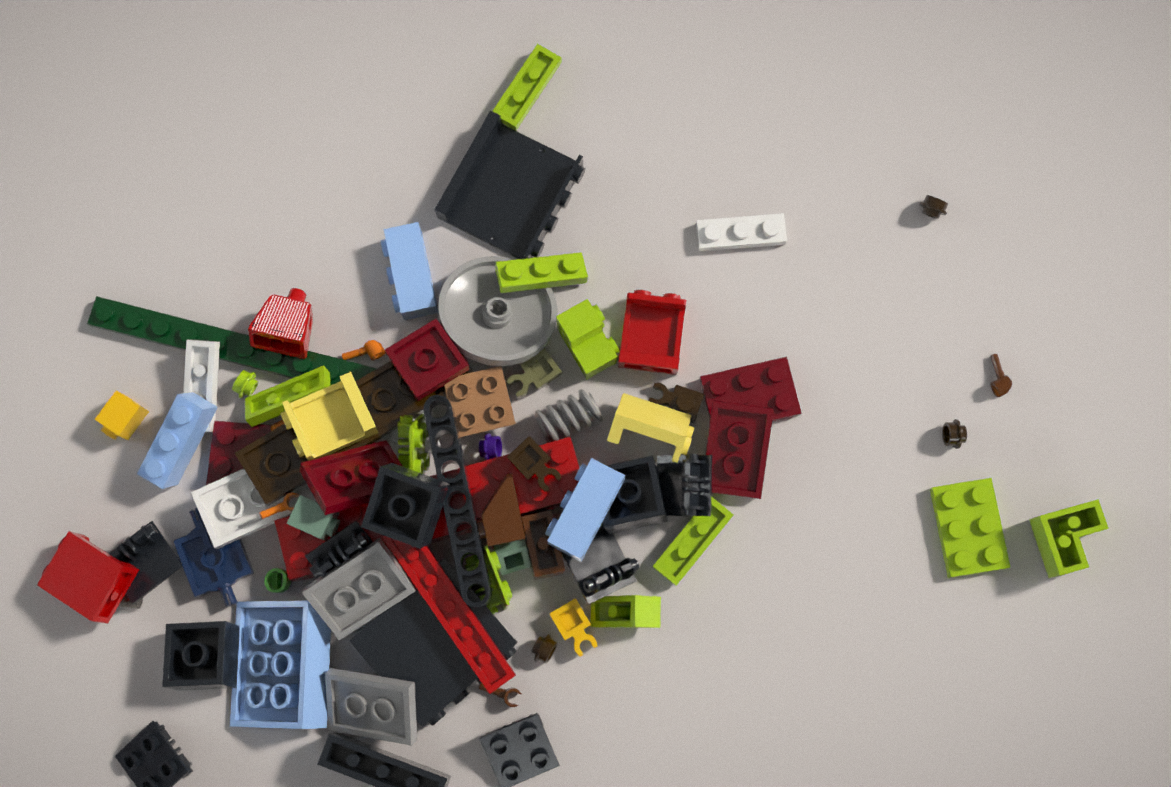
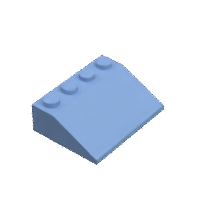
(280, 666)

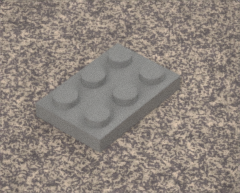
(359, 589)
(371, 706)

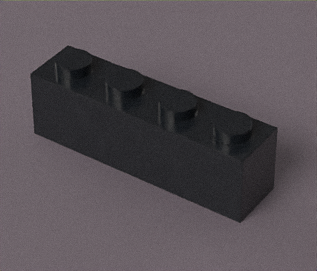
(376, 765)

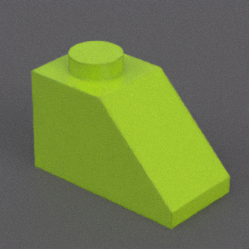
(626, 612)

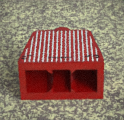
(283, 325)

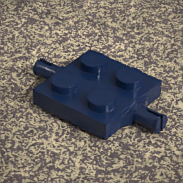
(209, 567)

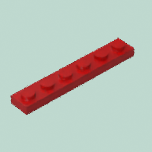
(453, 613)

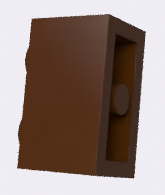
(544, 559)

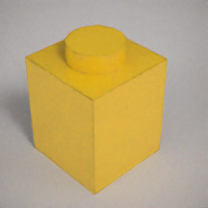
(121, 416)

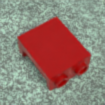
(652, 332)
(87, 578)

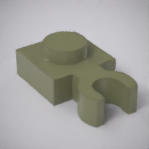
(538, 371)

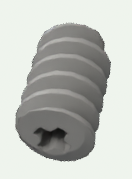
(568, 415)

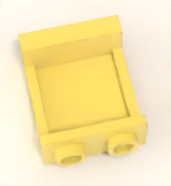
(329, 419)
(652, 421)

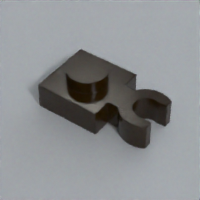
(681, 399)
(531, 461)

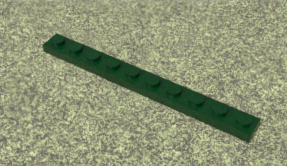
(233, 348)

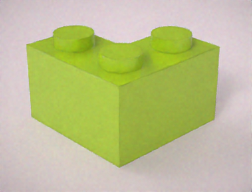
(584, 336)
(1059, 535)

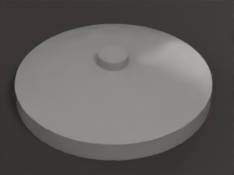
(492, 324)

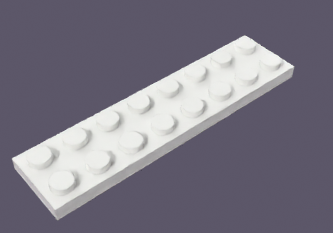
(233, 504)

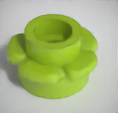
(245, 384)

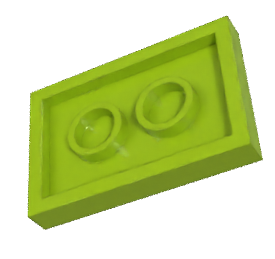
(969, 527)

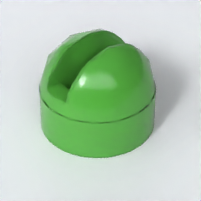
(274, 579)

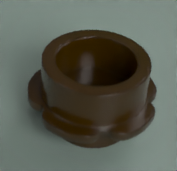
(933, 207)
(954, 434)
(544, 649)

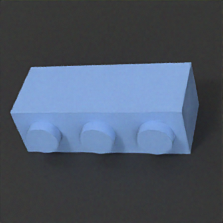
(409, 271)
(177, 440)
(584, 509)

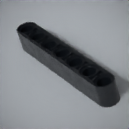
(458, 485)

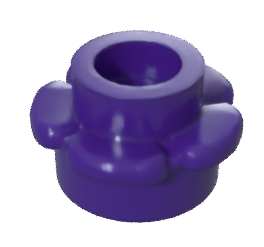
(490, 447)

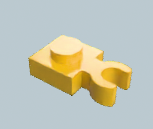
(571, 622)

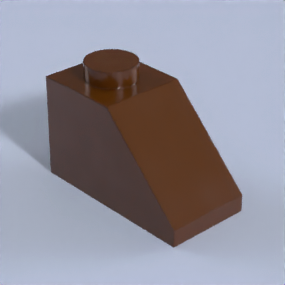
(501, 515)

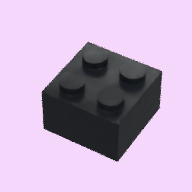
(639, 498)
(405, 505)
(201, 655)

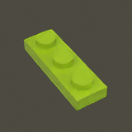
(527, 86)
(541, 272)
(268, 402)
(692, 543)

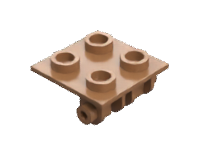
(480, 401)

